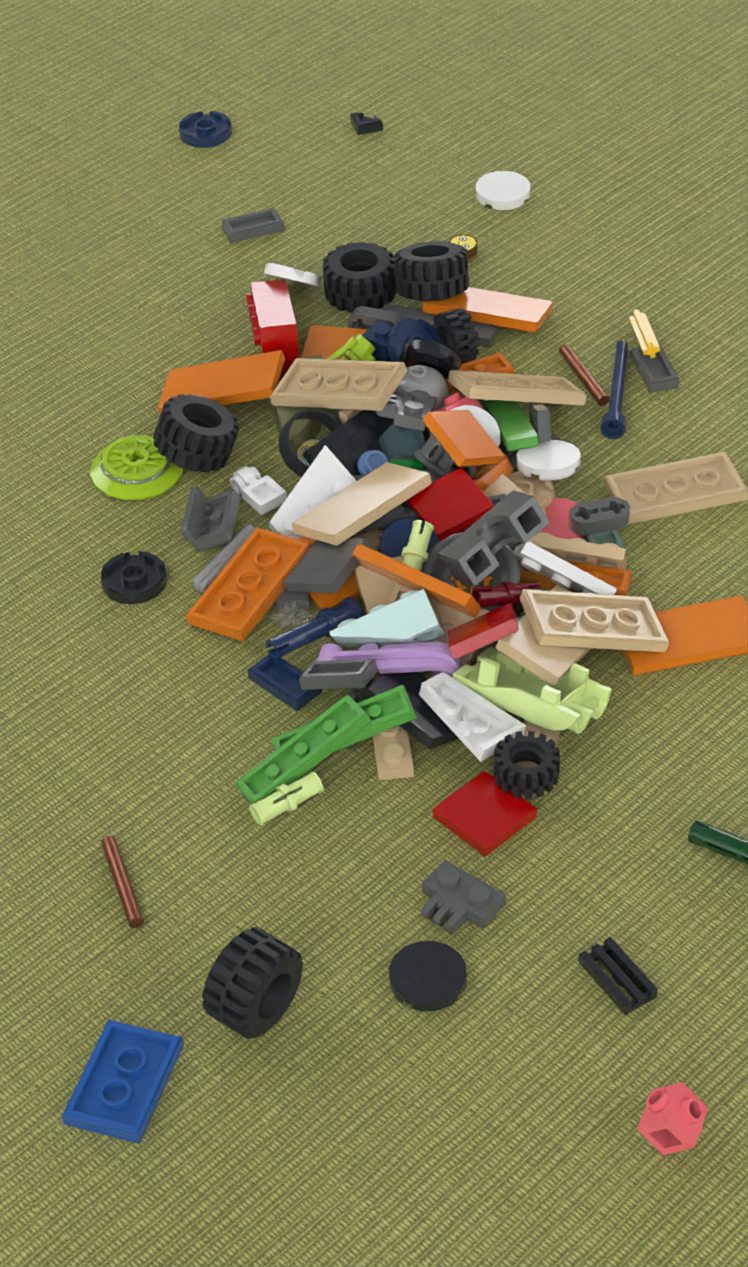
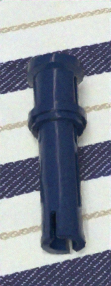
(325, 621)

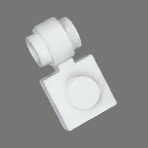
(258, 492)

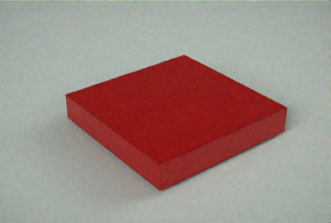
(450, 503)
(482, 631)
(484, 813)

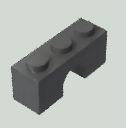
(509, 521)

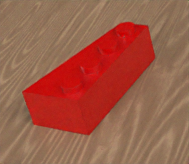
(273, 320)

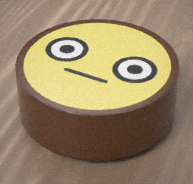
(467, 242)

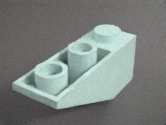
(403, 621)

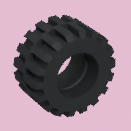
(431, 271)
(359, 276)
(195, 433)
(252, 982)

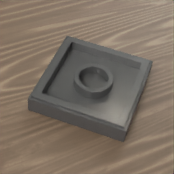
(324, 567)

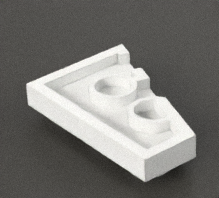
(318, 484)
(560, 571)
(469, 715)

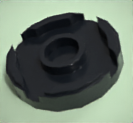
(430, 355)
(133, 577)
(427, 975)

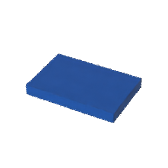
(123, 1081)

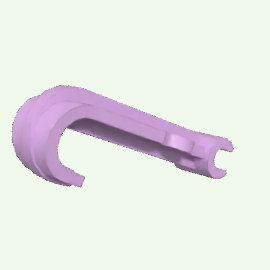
(399, 657)

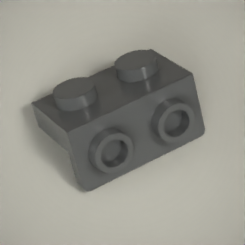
(210, 520)

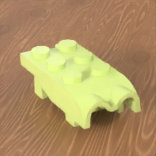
(529, 697)

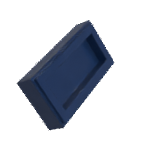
(282, 681)

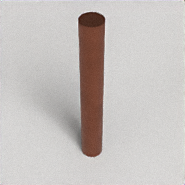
(584, 375)
(122, 882)

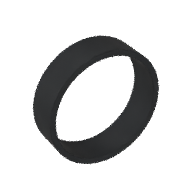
(286, 451)

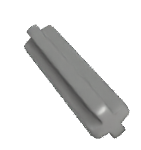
(217, 564)

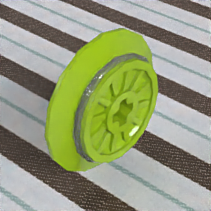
(133, 469)

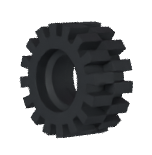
(458, 333)
(526, 779)

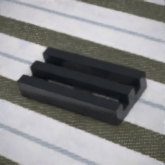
(645, 989)

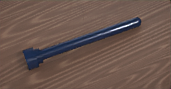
(613, 422)

